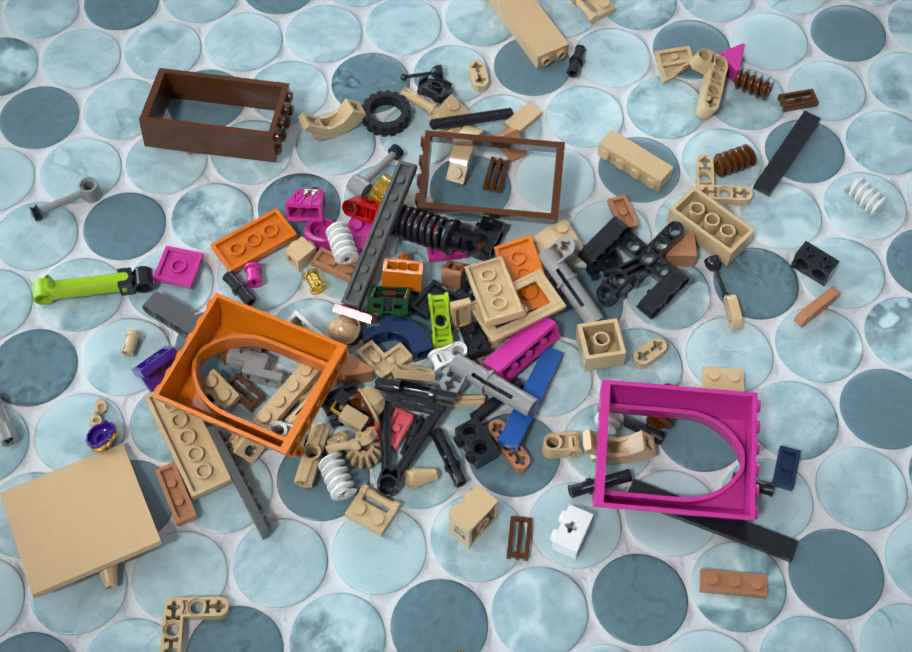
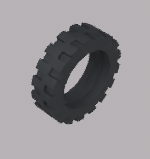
(386, 98)

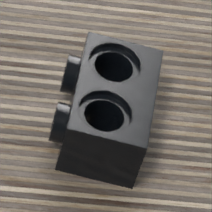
(492, 238)
(815, 263)
(480, 441)

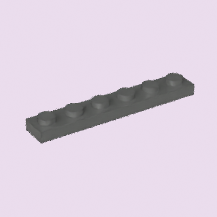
(243, 488)

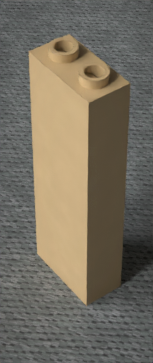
(532, 30)

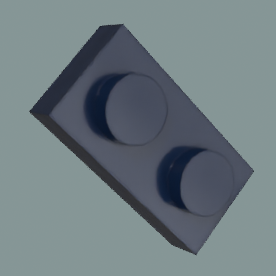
(786, 468)

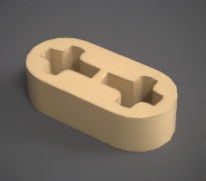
(482, 74)
(733, 312)
(647, 350)

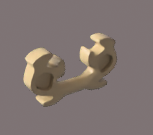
(340, 440)

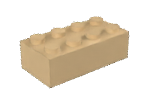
(714, 226)

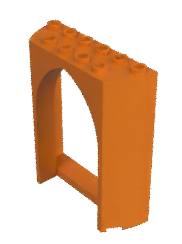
(233, 325)

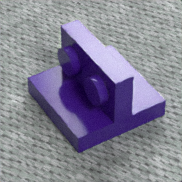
(154, 367)

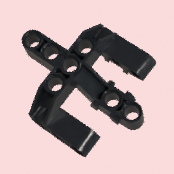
(620, 235)

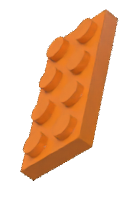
(254, 241)
(520, 260)

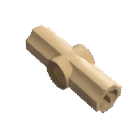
(309, 466)

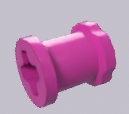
(254, 277)

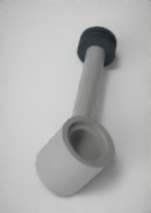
(361, 185)
(88, 190)

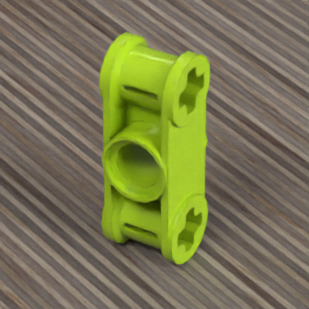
(440, 308)

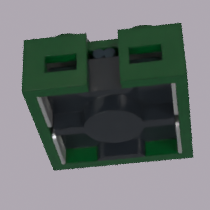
(389, 300)

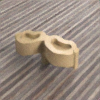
(99, 410)

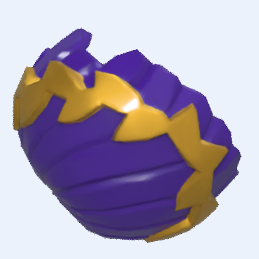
(102, 436)

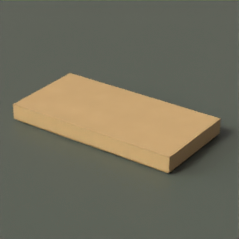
(494, 291)

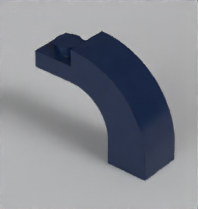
(402, 331)

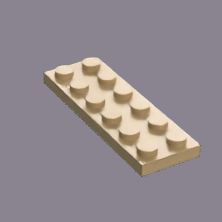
(190, 448)

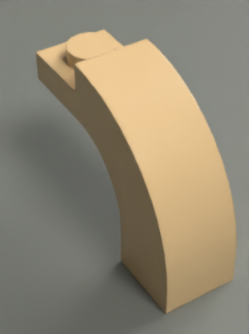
(335, 124)
(462, 156)
(622, 449)

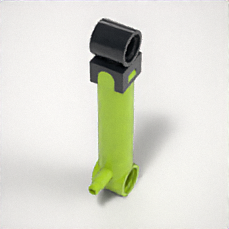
(124, 281)

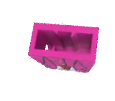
(306, 205)

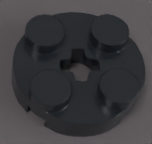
(437, 88)

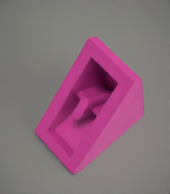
(734, 58)

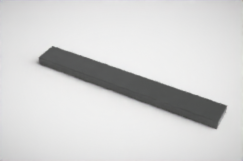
(379, 234)

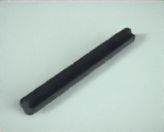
(471, 118)

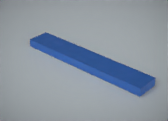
(536, 386)

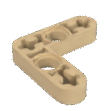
(710, 188)
(184, 613)

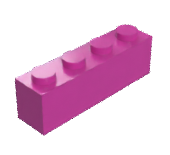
(522, 348)

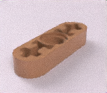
(817, 306)
(509, 455)

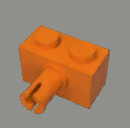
(402, 272)

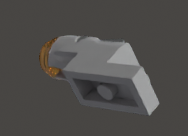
(253, 365)

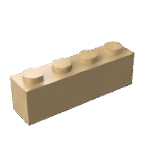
(635, 160)

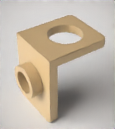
(239, 445)

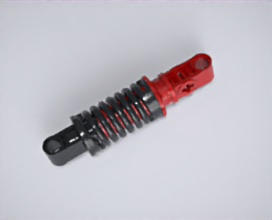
(420, 227)

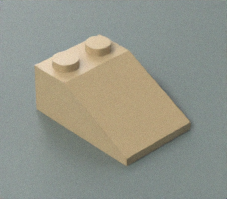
(553, 233)

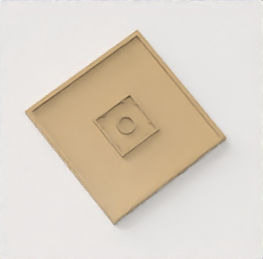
(79, 520)

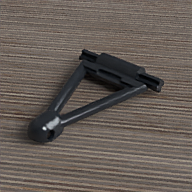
(414, 397)

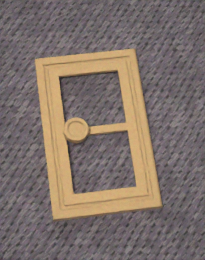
(556, 304)

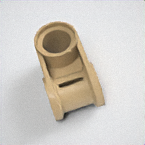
(565, 445)

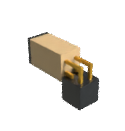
(349, 415)

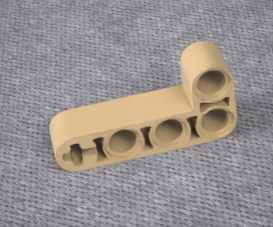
(714, 69)

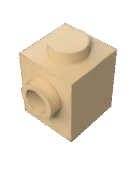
(300, 253)

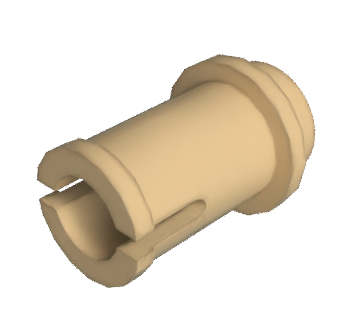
(131, 341)

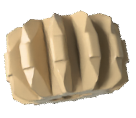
(365, 458)

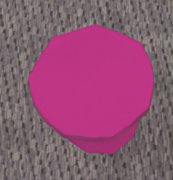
(317, 233)

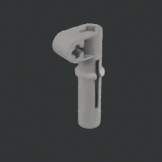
(555, 264)
(469, 370)

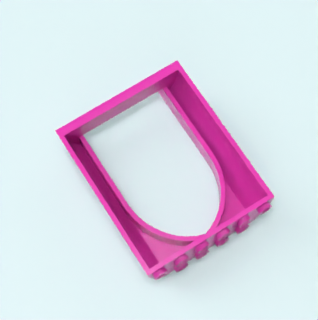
(724, 411)

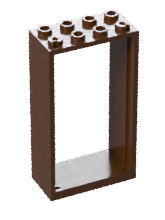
(216, 138)
(489, 141)

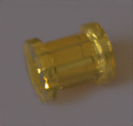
(314, 281)

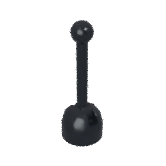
(435, 71)
(713, 264)

